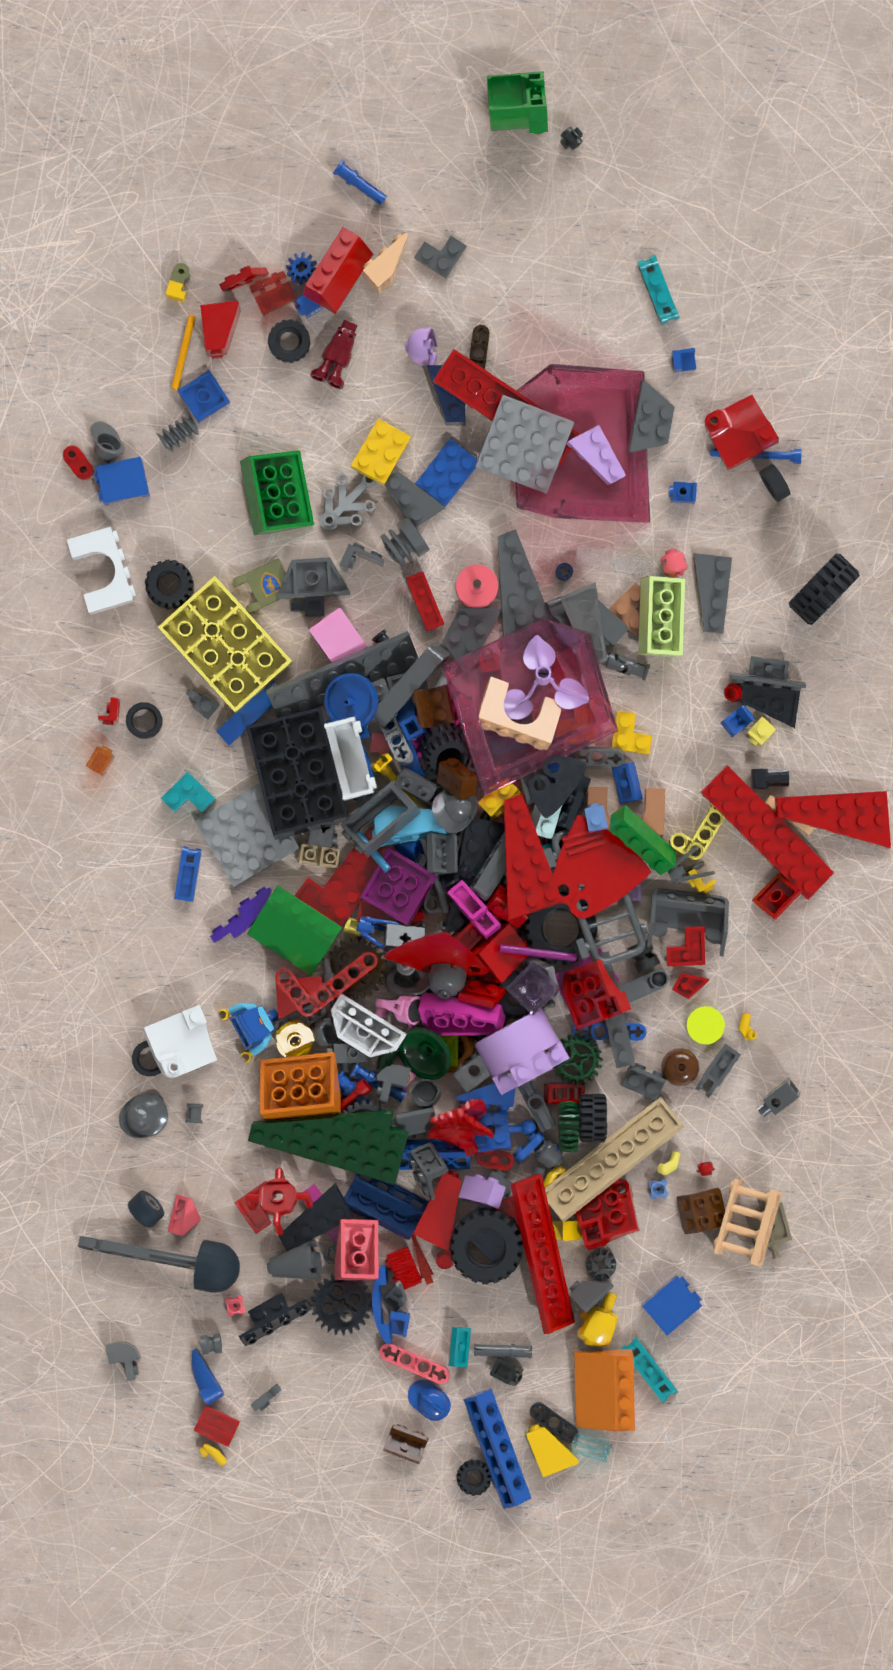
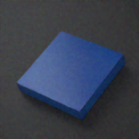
(203, 396)

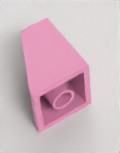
(337, 636)

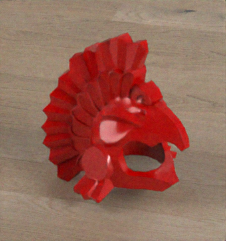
(461, 1126)

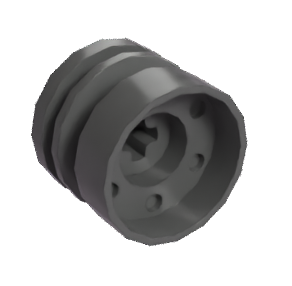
(404, 543)

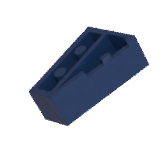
(451, 407)

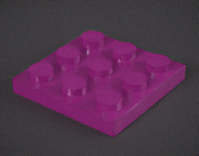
(399, 889)

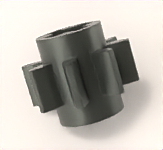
(571, 138)

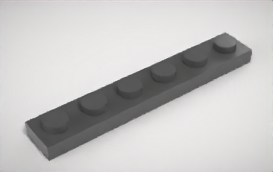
(618, 1030)

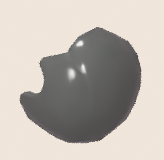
(324, 1032)
(426, 1093)

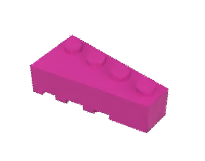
(459, 1017)

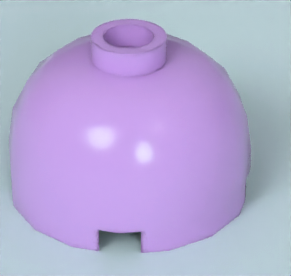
(421, 346)

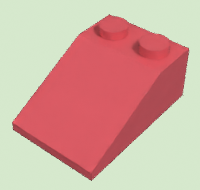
(357, 1250)

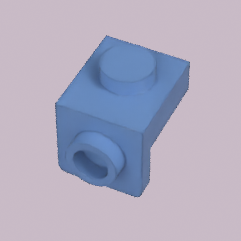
(595, 817)

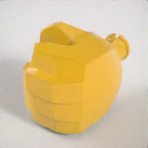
(599, 1323)

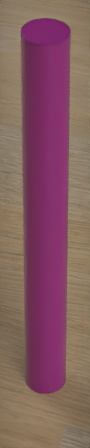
(537, 952)

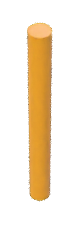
(183, 352)

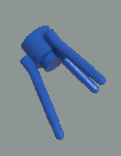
(367, 925)

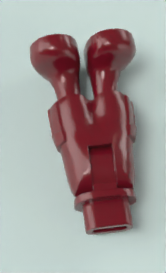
(337, 352)

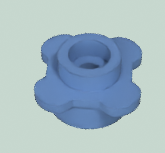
(653, 1187)

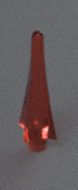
(425, 1269)

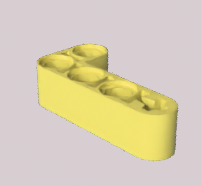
(696, 840)

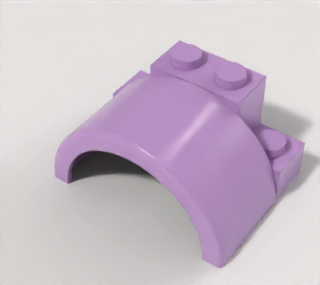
(522, 1051)

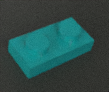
(459, 1347)

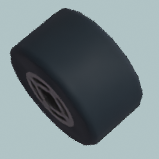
(145, 1209)

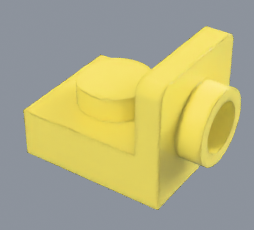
(760, 732)

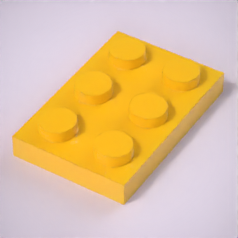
(380, 452)

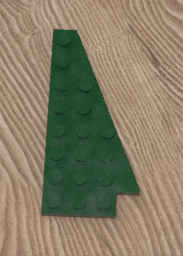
(347, 1141)

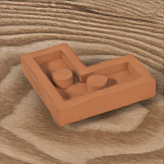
(626, 608)

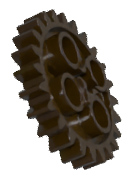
(355, 950)

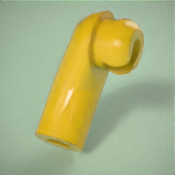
(745, 1029)
(214, 1453)

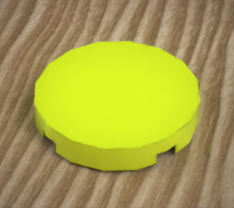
(705, 1025)

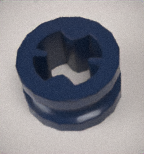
(559, 574)

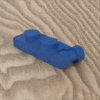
(187, 875)

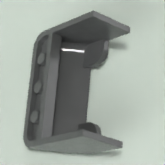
(684, 909)

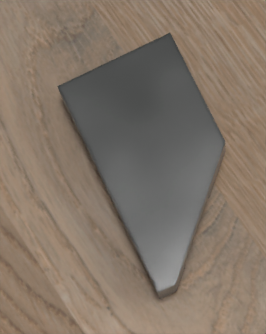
(396, 1296)

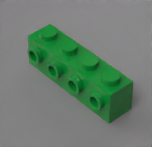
(642, 840)

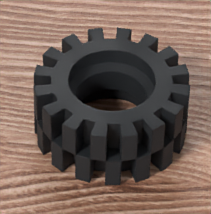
(473, 1489)

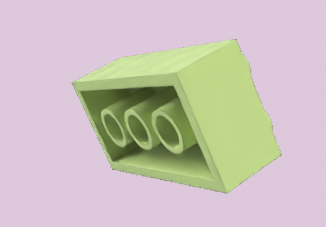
(661, 616)

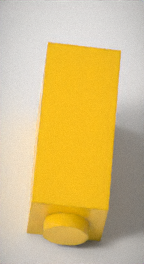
(549, 1451)

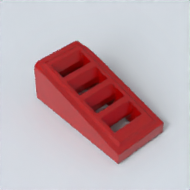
(548, 1092)

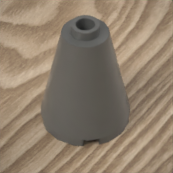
(297, 1263)

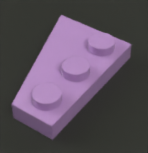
(597, 452)

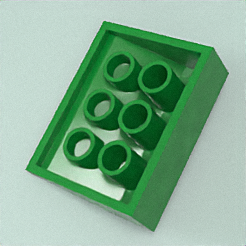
(276, 492)
(294, 930)

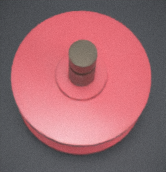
(477, 586)

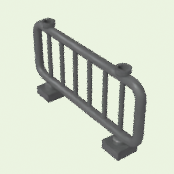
(583, 948)

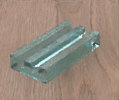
(606, 1452)

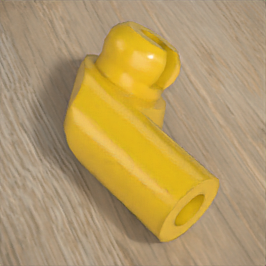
(551, 1176)

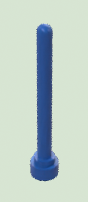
(793, 456)

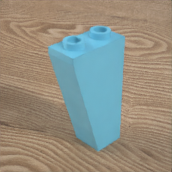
(415, 830)

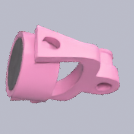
(404, 1008)

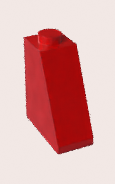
(285, 1006)

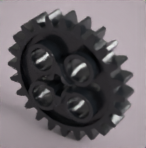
(333, 1320)

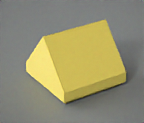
(350, 928)

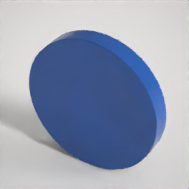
(351, 697)

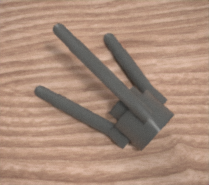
(678, 872)

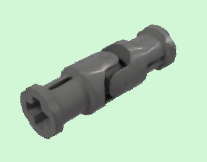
(617, 662)

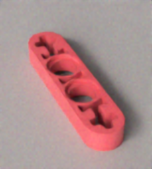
(413, 1365)

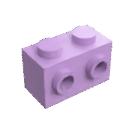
(482, 1191)

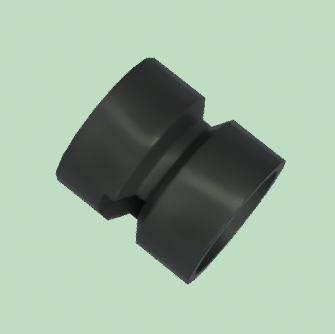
(646, 959)

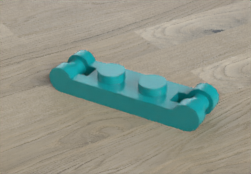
(658, 290)
(651, 1371)

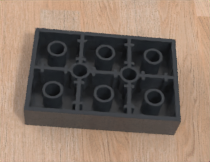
(297, 773)

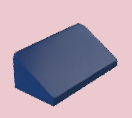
(627, 783)

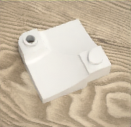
(180, 1042)

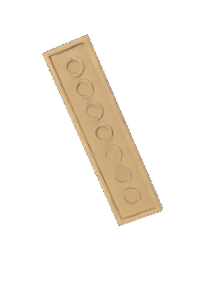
(612, 1159)

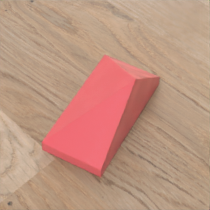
(183, 1216)

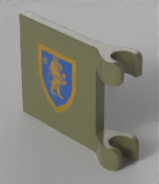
(264, 583)

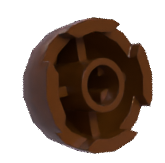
(671, 1069)

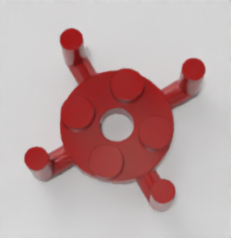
(280, 1207)

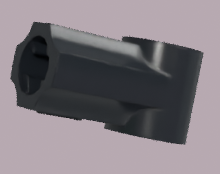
(769, 778)

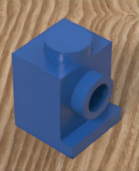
(688, 498)

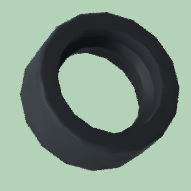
(774, 482)
(158, 720)
(135, 1061)

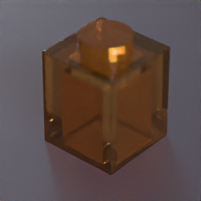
(100, 760)

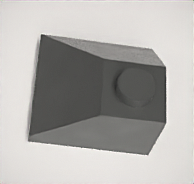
(589, 1292)

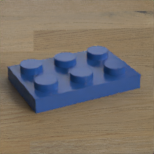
(447, 472)

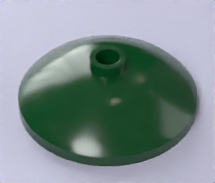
(425, 1054)

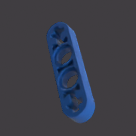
(606, 1037)

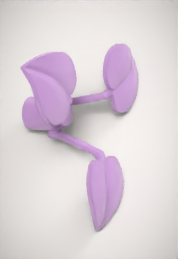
(541, 656)

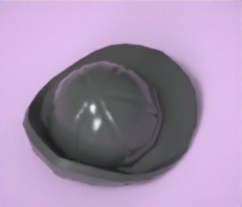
(453, 813)
(406, 985)
(143, 1116)

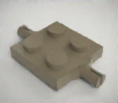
(780, 1230)

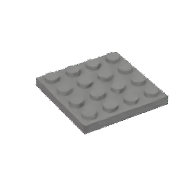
(524, 444)
(243, 836)

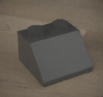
(416, 1121)

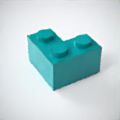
(187, 789)

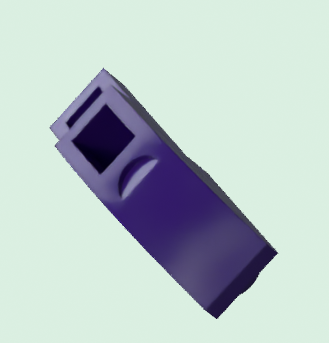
(249, 912)

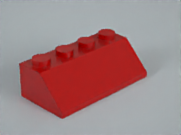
(338, 271)

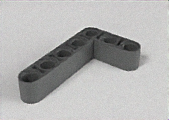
(412, 680)

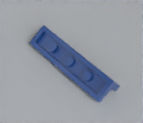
(444, 1149)

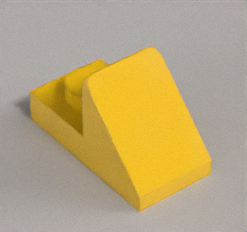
(567, 1230)

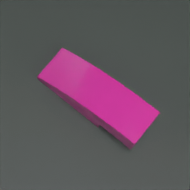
(474, 910)

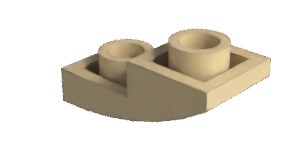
(318, 856)

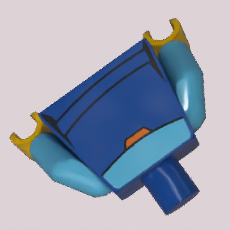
(252, 1026)

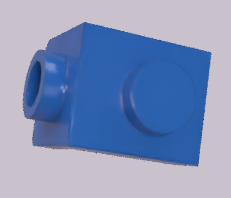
(737, 720)

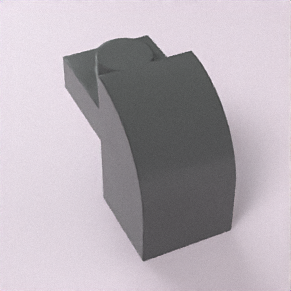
(391, 1076)
(126, 1353)

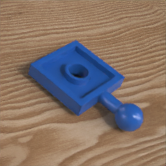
(499, 1122)

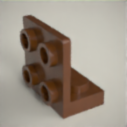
(433, 706)

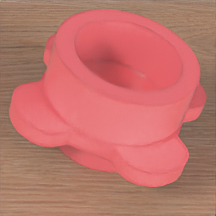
(234, 1310)

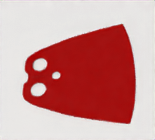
(604, 870)
(433, 950)

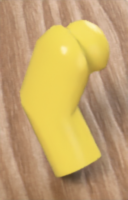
(671, 1165)

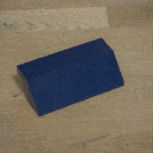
(386, 1202)

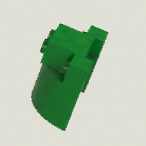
(510, 107)

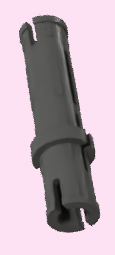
(503, 1350)

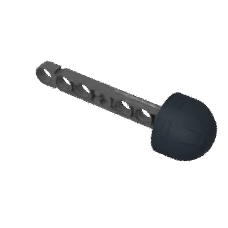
(214, 1267)

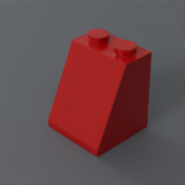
(219, 326)
(498, 963)

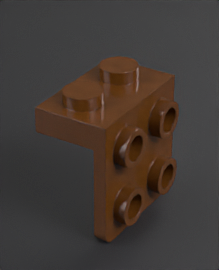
(701, 1210)

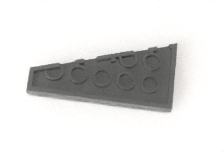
(519, 589)

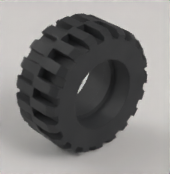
(824, 589)
(534, 934)
(460, 1250)

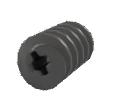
(178, 433)

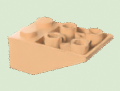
(383, 269)

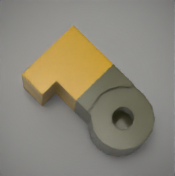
(177, 282)

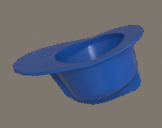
(429, 1400)

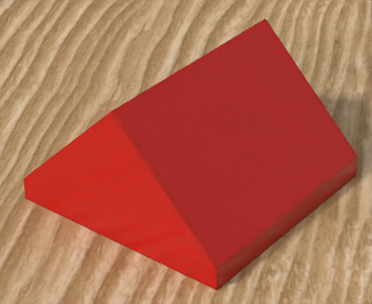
(776, 897)

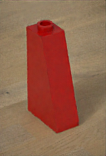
(439, 1214)

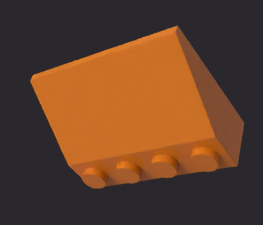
(299, 1086)
(605, 1390)

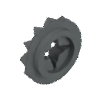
(598, 1255)

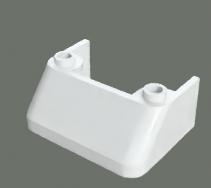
(349, 758)

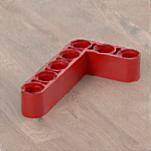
(328, 986)

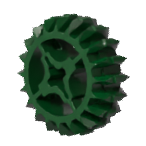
(571, 1043)
(568, 1126)

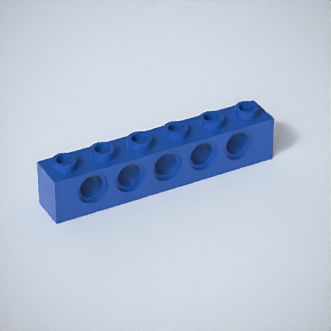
(497, 1449)

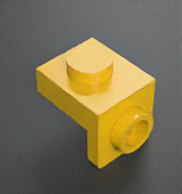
(698, 883)

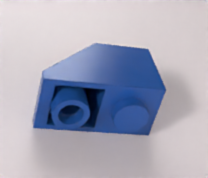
(409, 723)

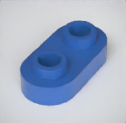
(521, 1153)

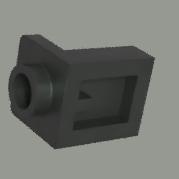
(506, 1372)

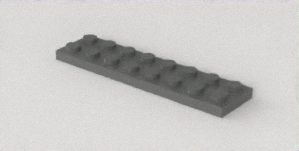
(373, 663)

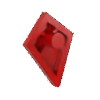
(688, 985)

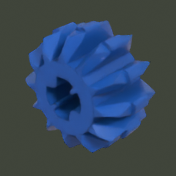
(297, 264)

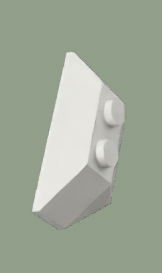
(364, 1029)

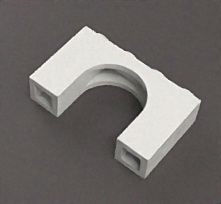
(119, 590)

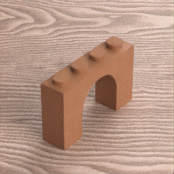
(654, 806)

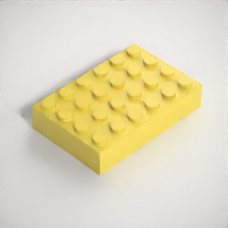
(225, 644)

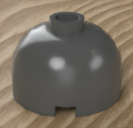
(446, 980)

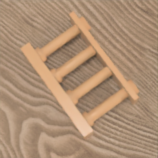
(766, 1218)

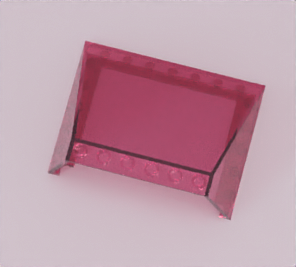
(591, 399)
(503, 759)

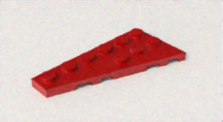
(848, 814)
(527, 869)

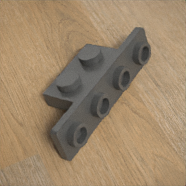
(768, 671)

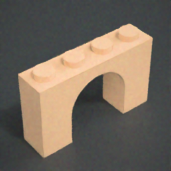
(494, 717)

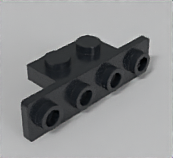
(571, 807)
(271, 1316)

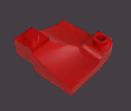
(740, 432)
(592, 995)
(608, 1216)

